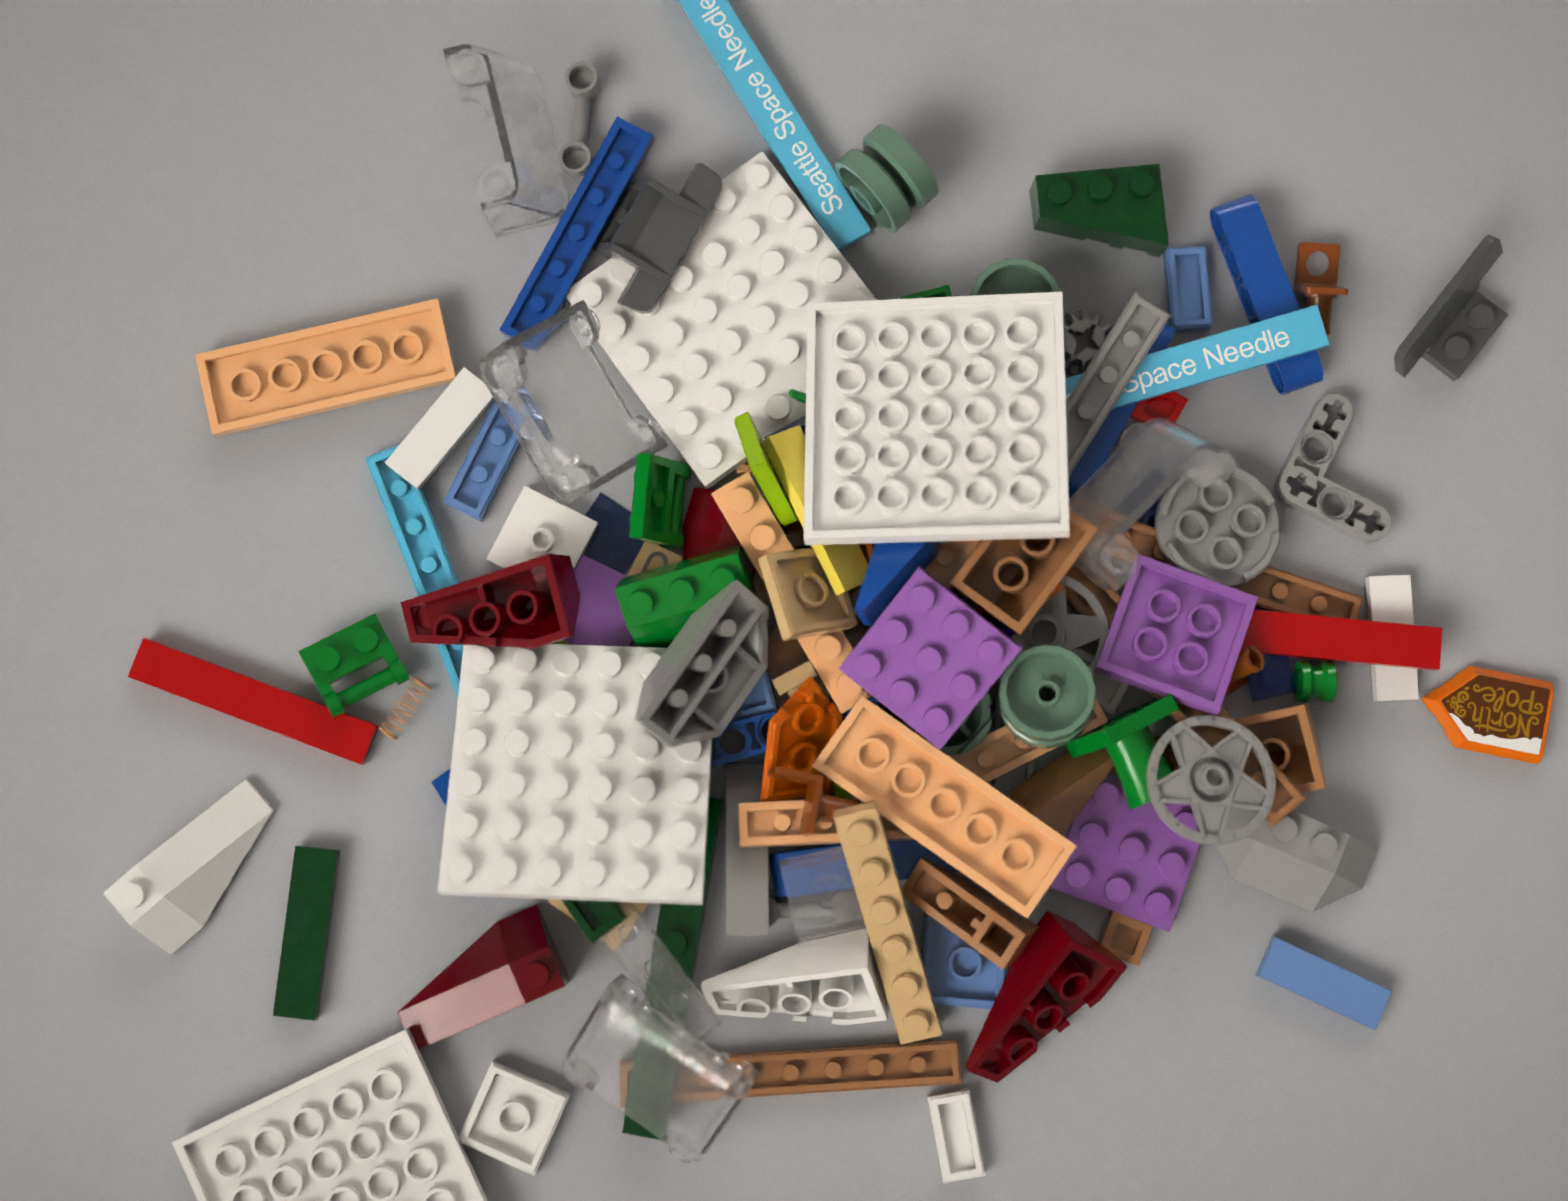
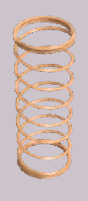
(389, 733)

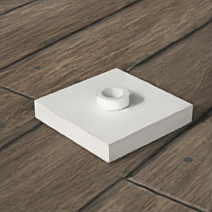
(541, 528)

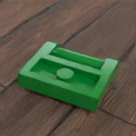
(658, 500)
(348, 653)

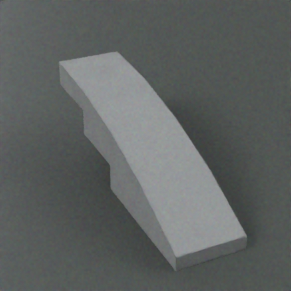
(745, 867)

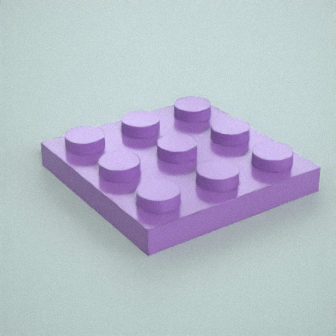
(1176, 635)
(930, 657)
(1128, 857)

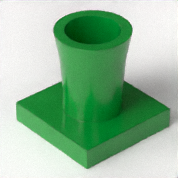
(1129, 746)

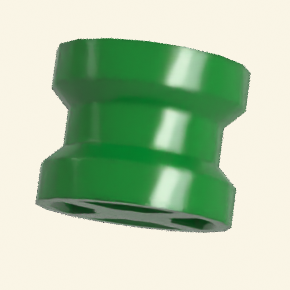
(1315, 681)

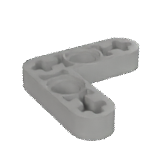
(1313, 471)

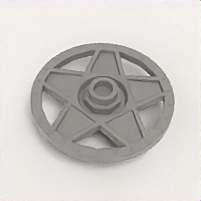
(1061, 629)
(1210, 780)

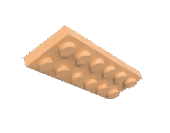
(326, 367)
(944, 807)

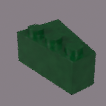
(1104, 206)

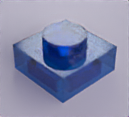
(1273, 680)

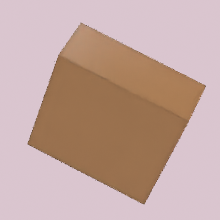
(1125, 937)

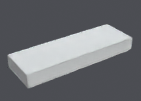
(440, 429)
(1391, 601)

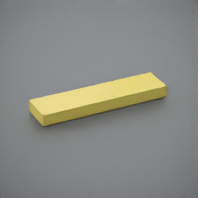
(842, 563)

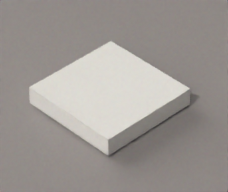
(513, 1117)

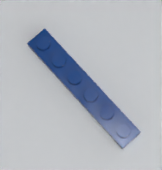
(580, 227)

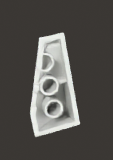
(181, 881)
(813, 978)

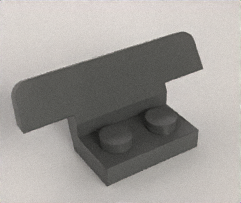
(655, 232)
(1457, 320)

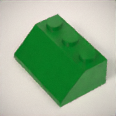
(664, 598)

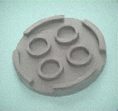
(1219, 530)

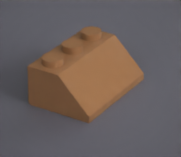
(1018, 575)

